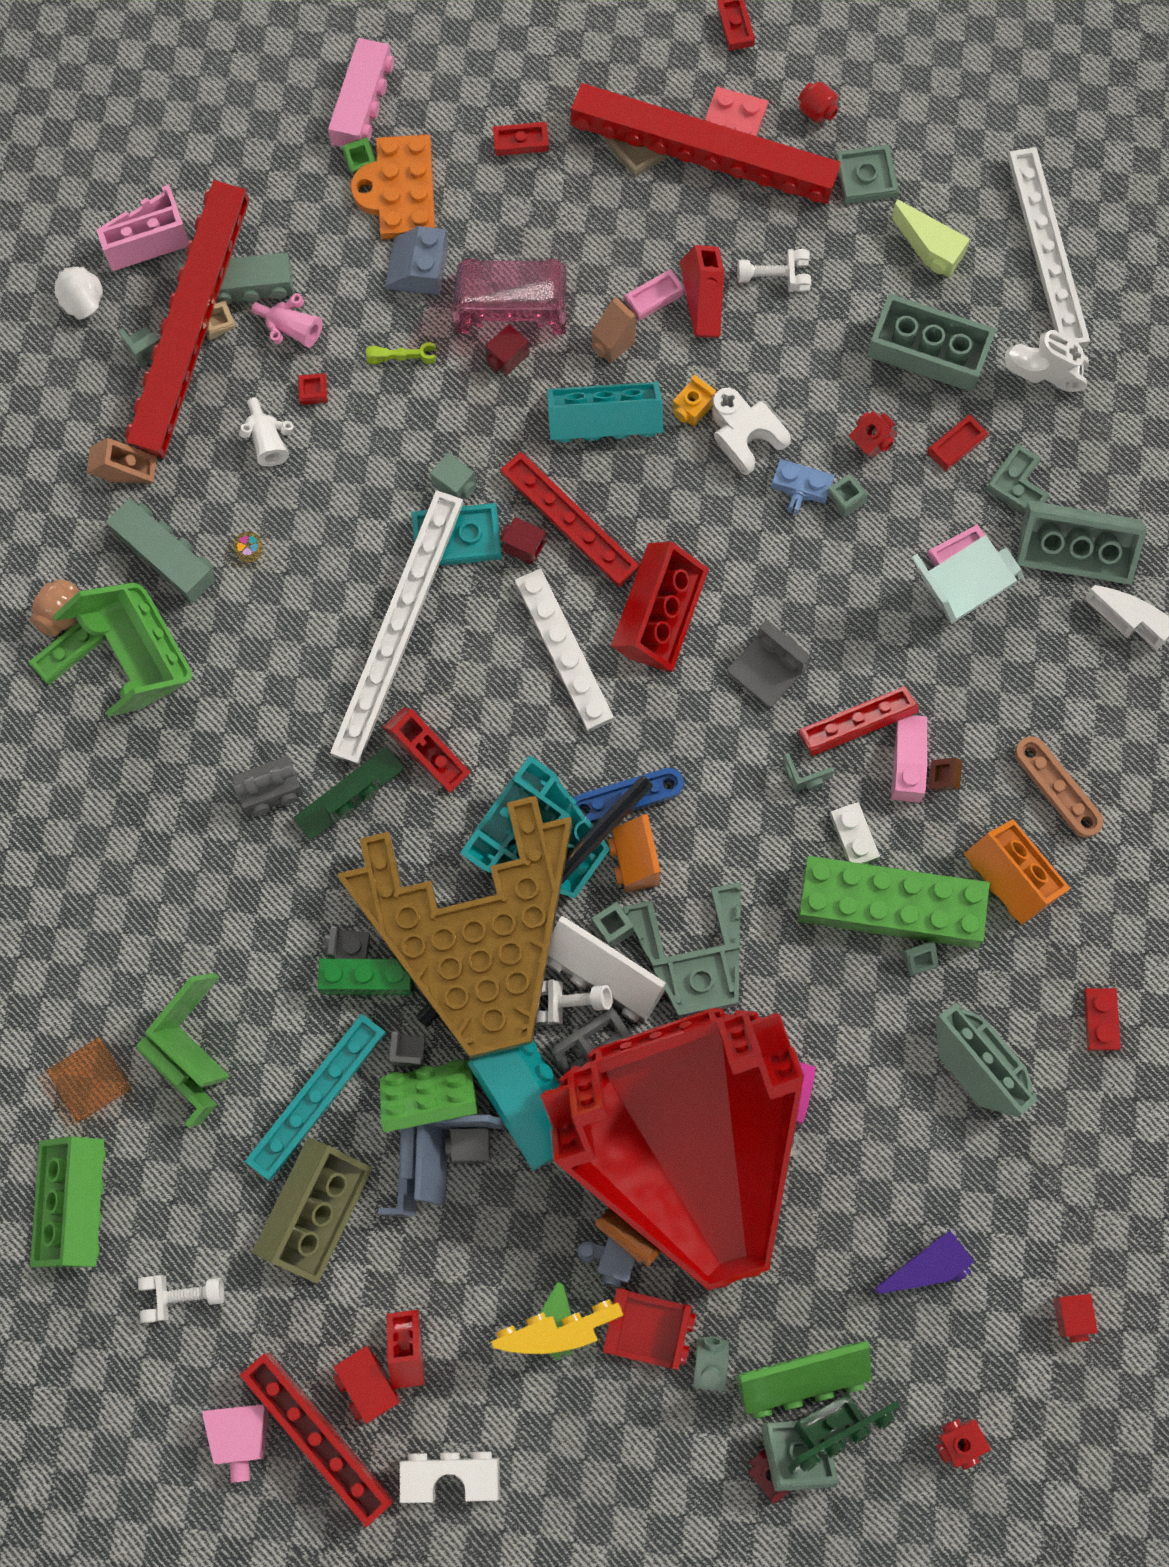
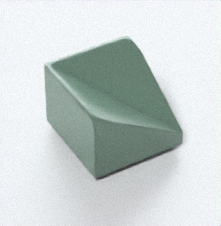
(847, 495)

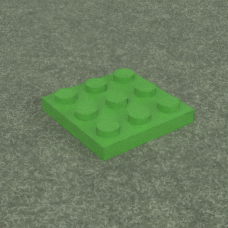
(427, 1095)

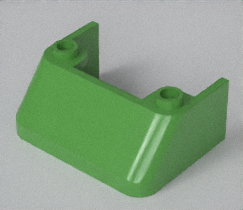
(137, 638)

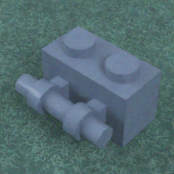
(614, 1261)

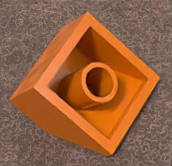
(635, 855)

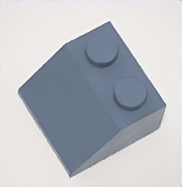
(418, 261)

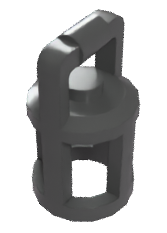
(580, 1043)

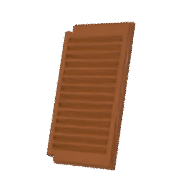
(627, 1237)

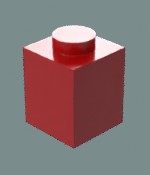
(1075, 1317)

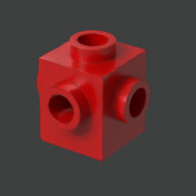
(865, 435)
(973, 1443)

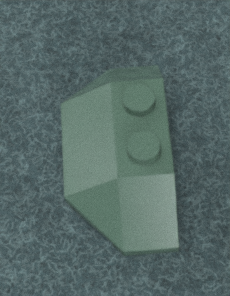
(983, 1062)

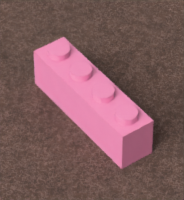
(361, 92)

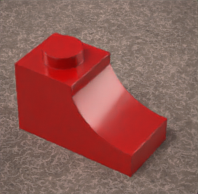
(405, 1349)

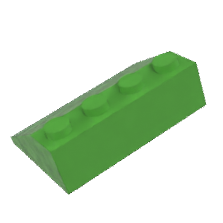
(804, 1378)

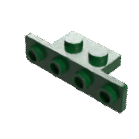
(349, 793)
(833, 1427)

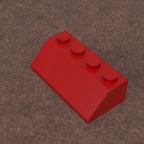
(660, 606)

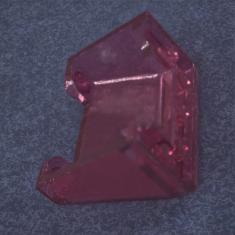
(510, 293)

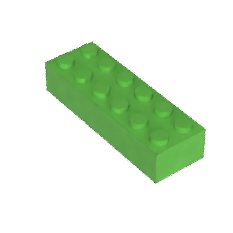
(893, 902)

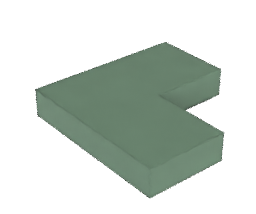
(1011, 481)

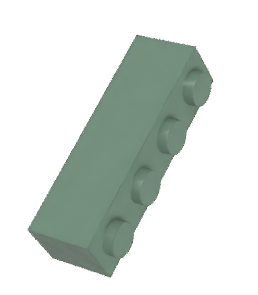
(256, 278)
(161, 550)

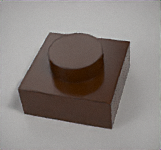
(945, 774)

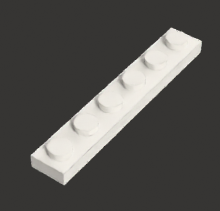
(564, 650)

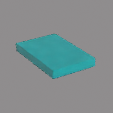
(473, 537)

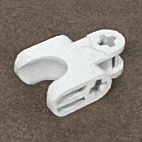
(1056, 360)
(744, 424)

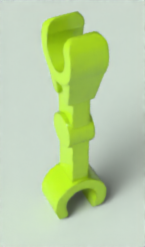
(378, 354)

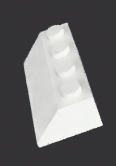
(597, 964)

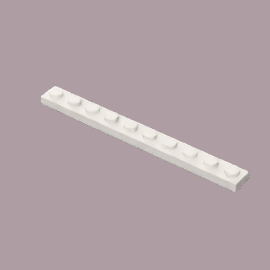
(396, 628)

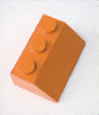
(1016, 871)

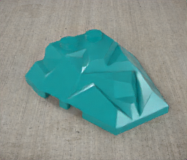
(494, 837)

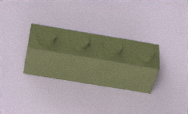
(312, 1210)

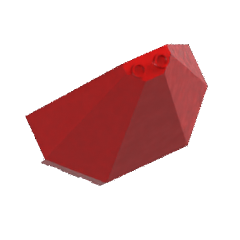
(687, 1136)

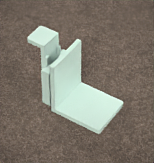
(970, 577)

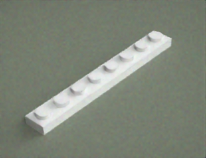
(1047, 245)

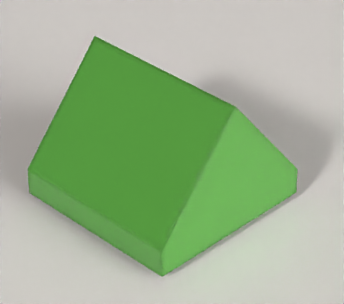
(357, 154)

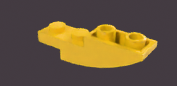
(545, 1337)

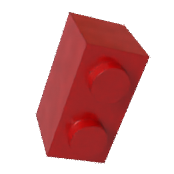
(366, 1385)

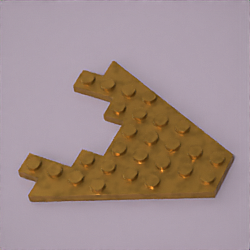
(480, 957)

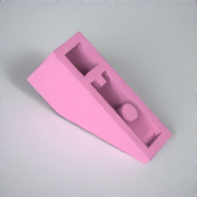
(910, 759)

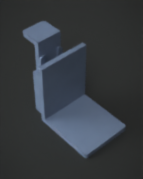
(425, 1162)

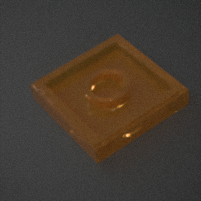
(88, 1080)

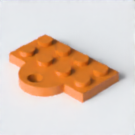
(399, 183)

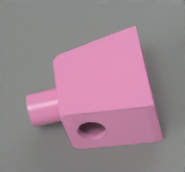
(237, 1437)

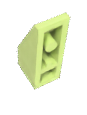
(933, 241)

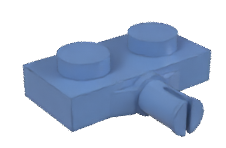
(801, 483)

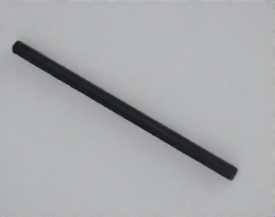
(582, 850)

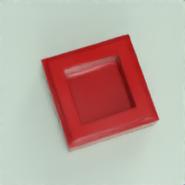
(312, 389)

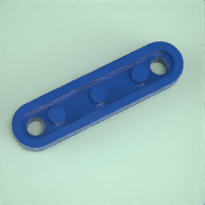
(602, 799)

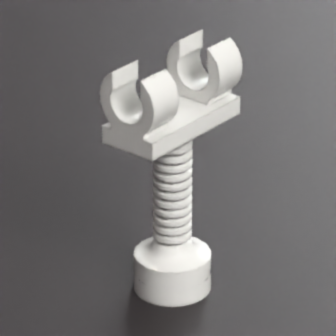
(796, 258)
(599, 998)
(212, 1292)

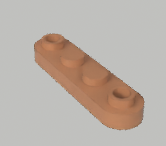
(1058, 787)

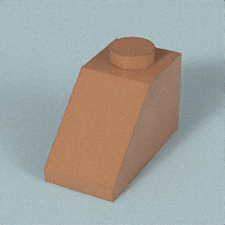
(614, 331)
(120, 463)

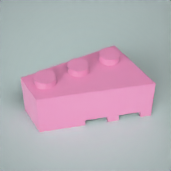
(144, 233)

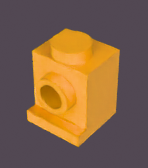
(703, 401)

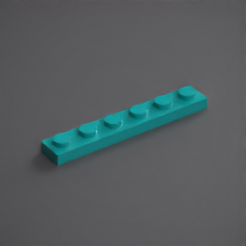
(315, 1097)

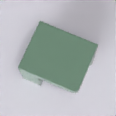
(140, 344)

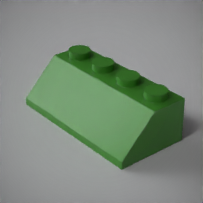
(67, 1203)

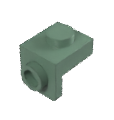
(711, 1363)

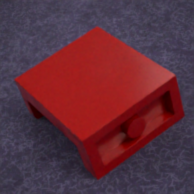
(650, 1330)

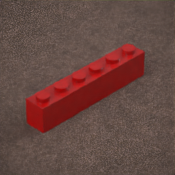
(317, 1439)

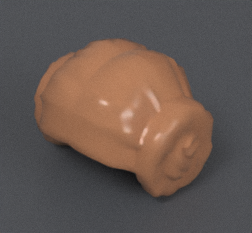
(48, 602)

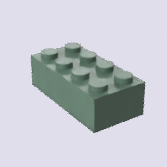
(931, 342)

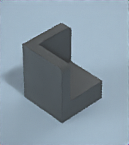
(407, 1050)

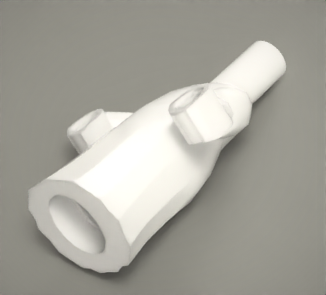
(266, 440)

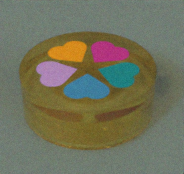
(248, 546)

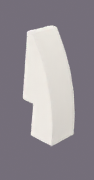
(1130, 614)

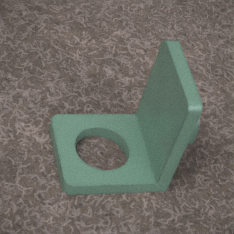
(811, 781)

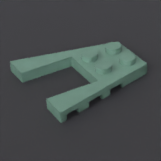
(699, 977)

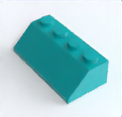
(605, 411)
(514, 1087)

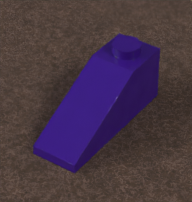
(935, 1264)

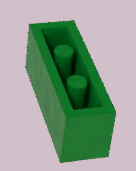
(364, 977)

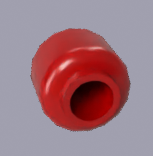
(818, 102)

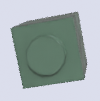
(453, 477)
(612, 925)

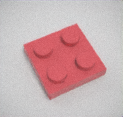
(737, 111)

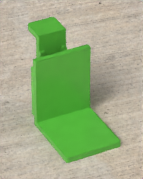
(178, 1055)

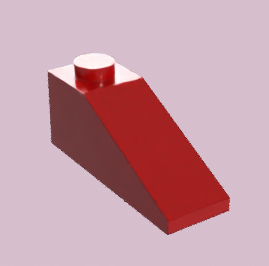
(426, 748)

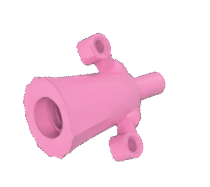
(292, 323)

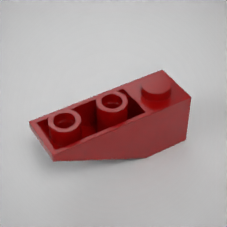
(703, 285)

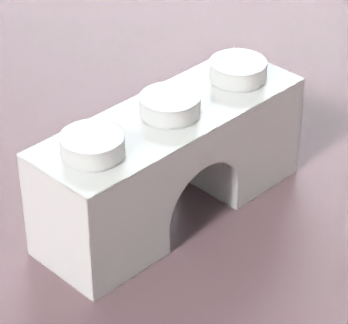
(478, 1474)

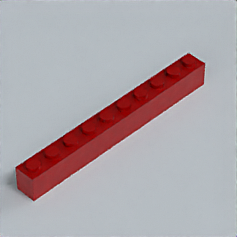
(704, 143)
(188, 318)

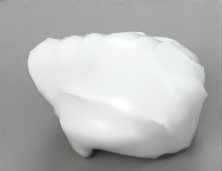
(78, 292)

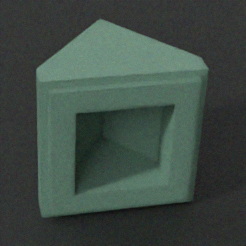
(920, 958)

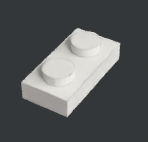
(854, 834)

